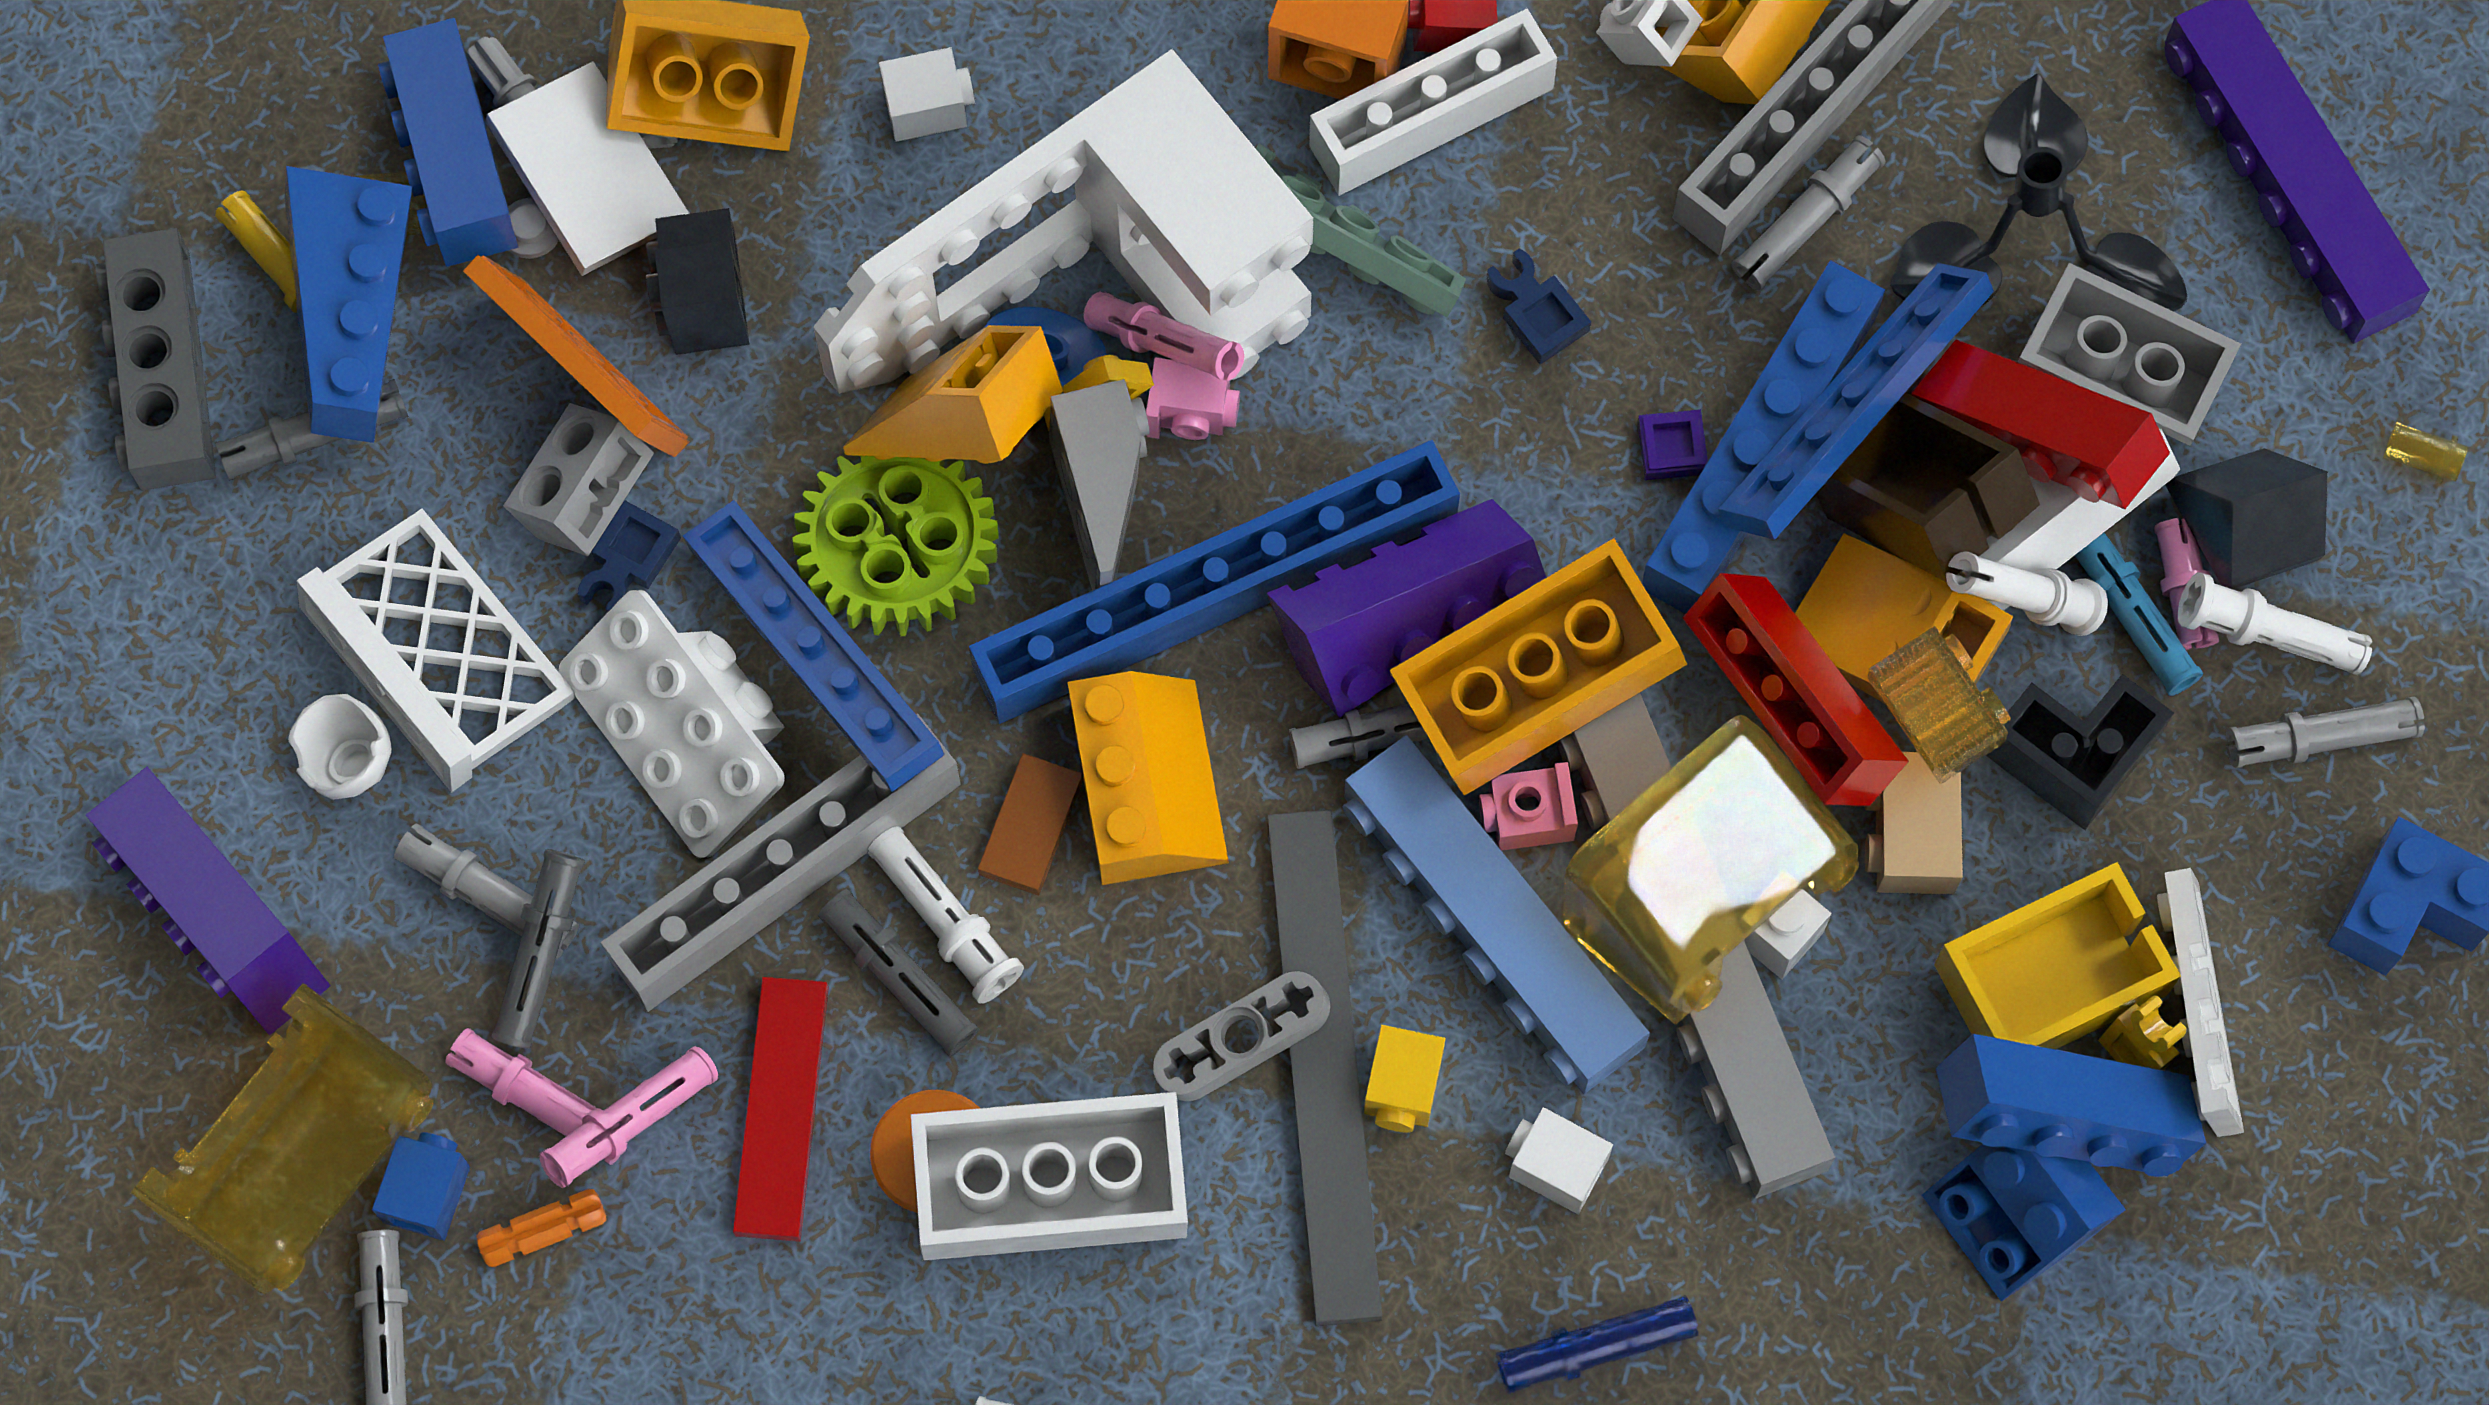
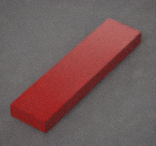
(781, 1109)

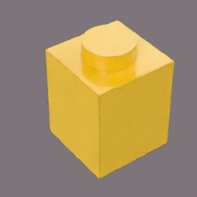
(1403, 1078)

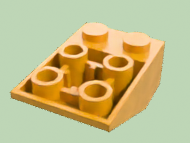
(966, 401)
(1877, 603)

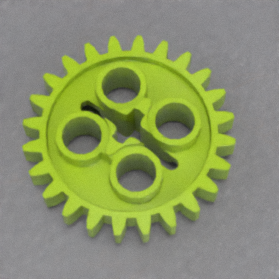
(847, 565)

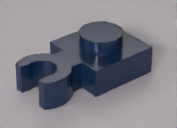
(1540, 314)
(630, 550)

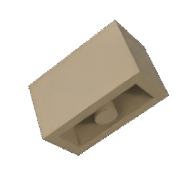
(1917, 833)

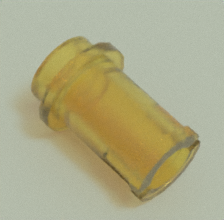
(2426, 452)

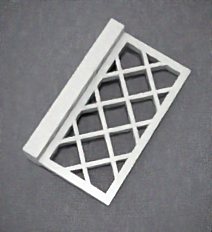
(390, 679)

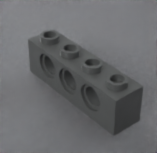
(182, 446)

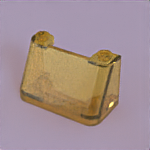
(1702, 867)
(290, 1145)

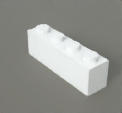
(1432, 101)

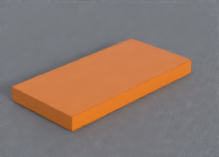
(577, 355)

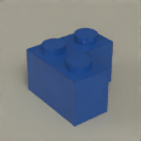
(2410, 884)

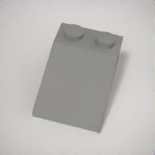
(1097, 453)

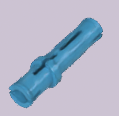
(2174, 665)

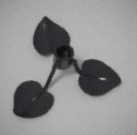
(2039, 144)

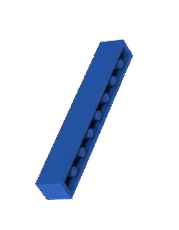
(1212, 581)

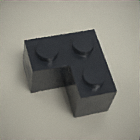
(697, 282)
(2079, 761)

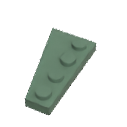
(1355, 239)

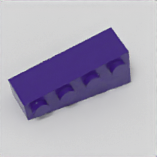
(1402, 600)
(204, 897)

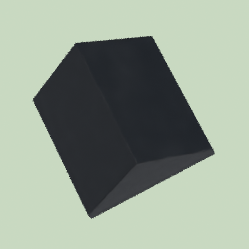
(2254, 514)

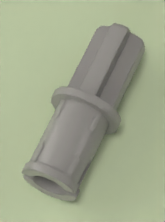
(499, 71)

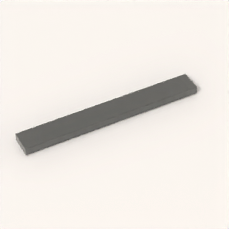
(1325, 1073)

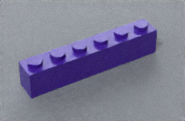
(2295, 167)

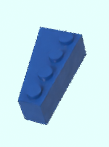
(346, 278)

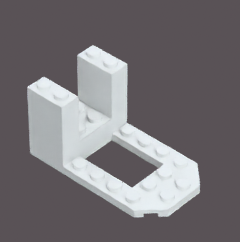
(1158, 189)

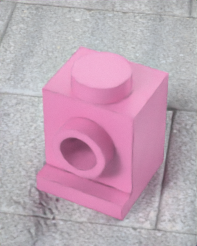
(1189, 401)
(1548, 824)

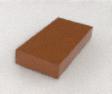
(1030, 824)

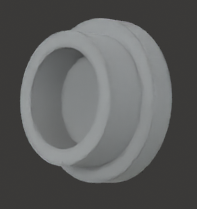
(531, 229)

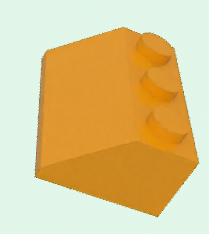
(1744, 45)
(706, 71)
(1146, 775)

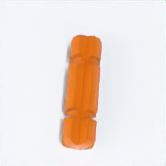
(541, 1227)

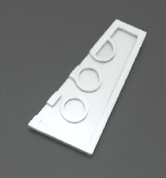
(2205, 1034)

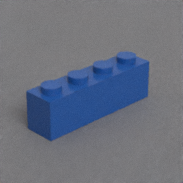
(448, 141)
(2070, 1105)

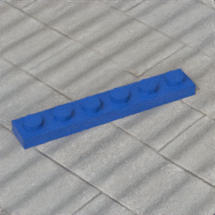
(1855, 401)
(814, 646)

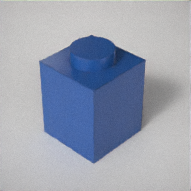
(422, 1185)

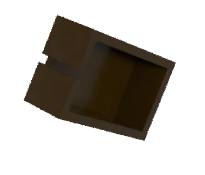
(1929, 487)

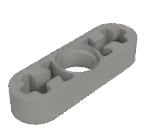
(1268, 1045)

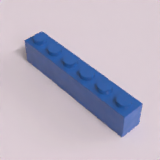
(1801, 368)

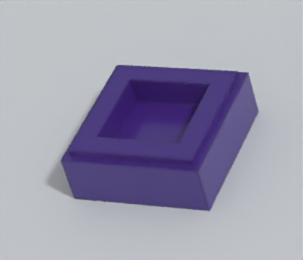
(1672, 444)

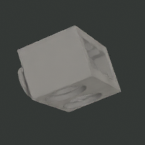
(578, 479)

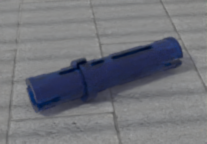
(1583, 1348)

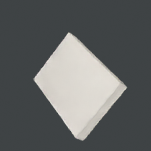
(587, 180)

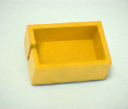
(2058, 964)

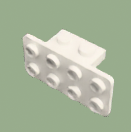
(679, 719)

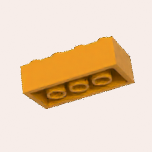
(1539, 666)

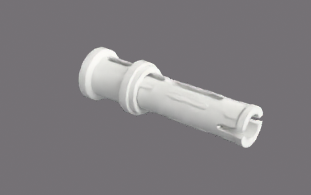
(2044, 596)
(2249, 618)
(961, 935)

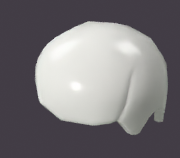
(340, 746)

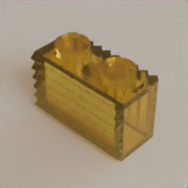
(1939, 703)

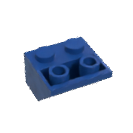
(2020, 1211)

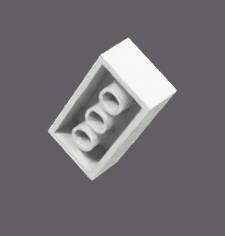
(1049, 1176)

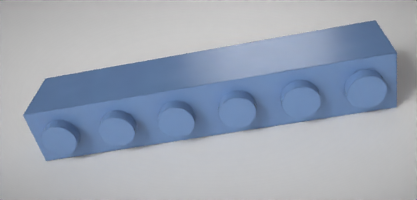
(1494, 915)

